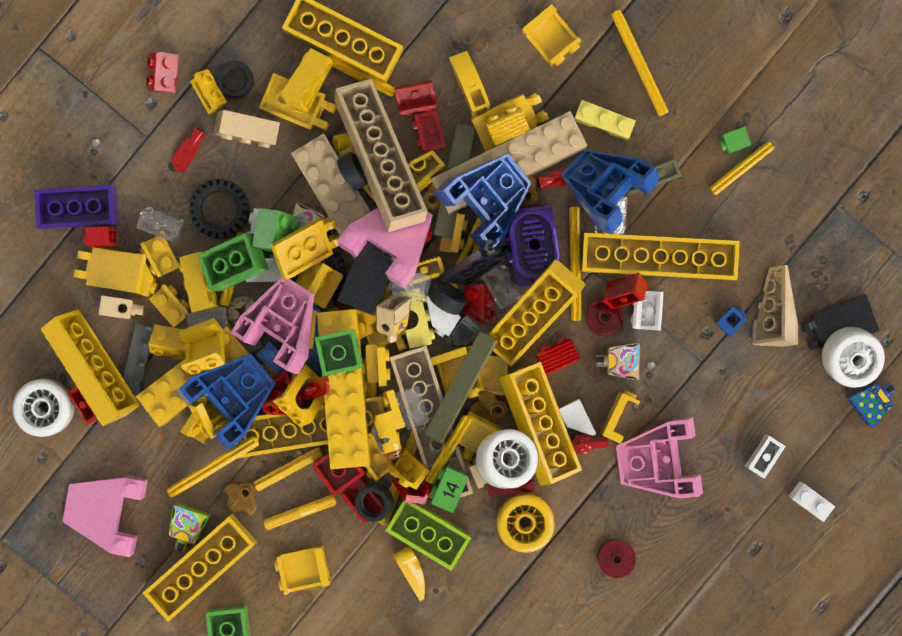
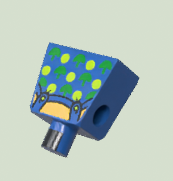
(872, 402)

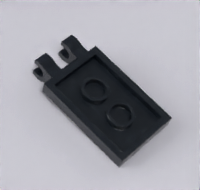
(477, 264)
(366, 280)
(848, 314)

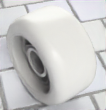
(843, 347)
(29, 412)
(521, 458)

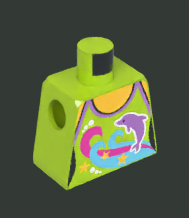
(187, 525)

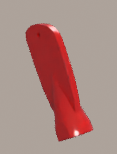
(188, 150)
(551, 180)
(316, 388)
(496, 492)

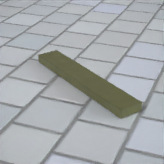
(459, 154)
(461, 387)

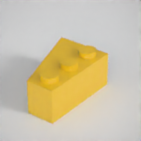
(307, 80)
(196, 285)

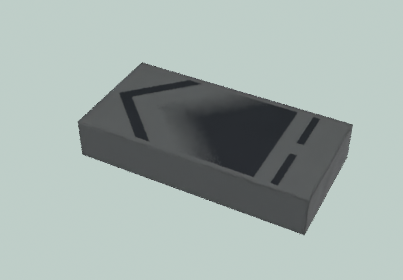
(463, 332)

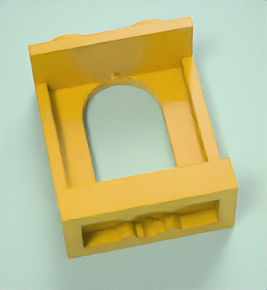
(287, 401)
(206, 425)

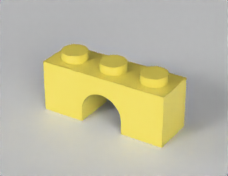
(604, 119)
(421, 334)

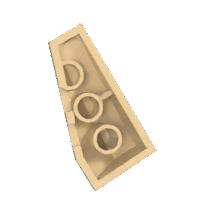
(777, 313)

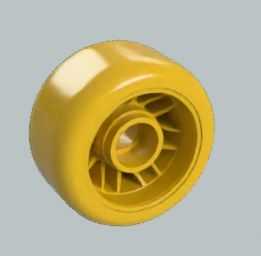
(534, 535)

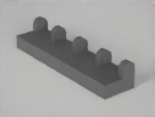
(138, 358)

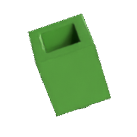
(734, 141)

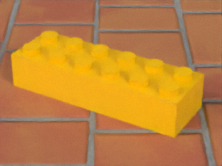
(343, 38)
(535, 311)
(90, 367)
(160, 397)
(541, 421)
(200, 567)

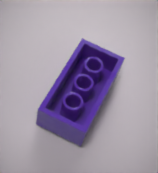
(76, 207)

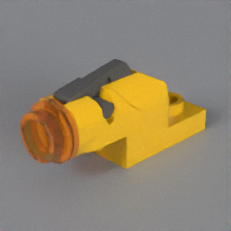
(386, 425)

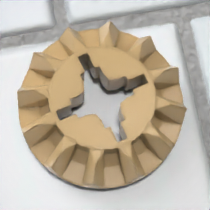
(238, 303)

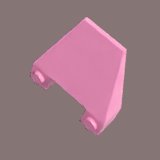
(401, 244)
(285, 315)
(654, 461)
(96, 509)

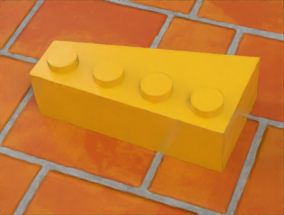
(422, 169)

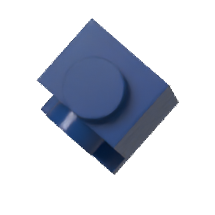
(725, 326)

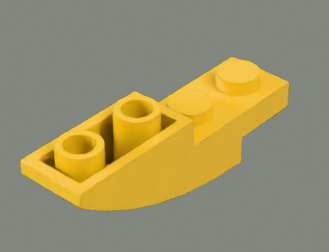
(470, 83)

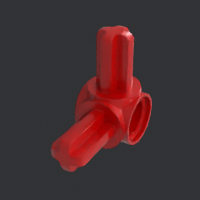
(584, 443)

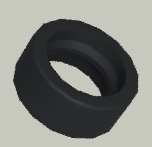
(231, 65)
(352, 171)
(447, 298)
(362, 509)

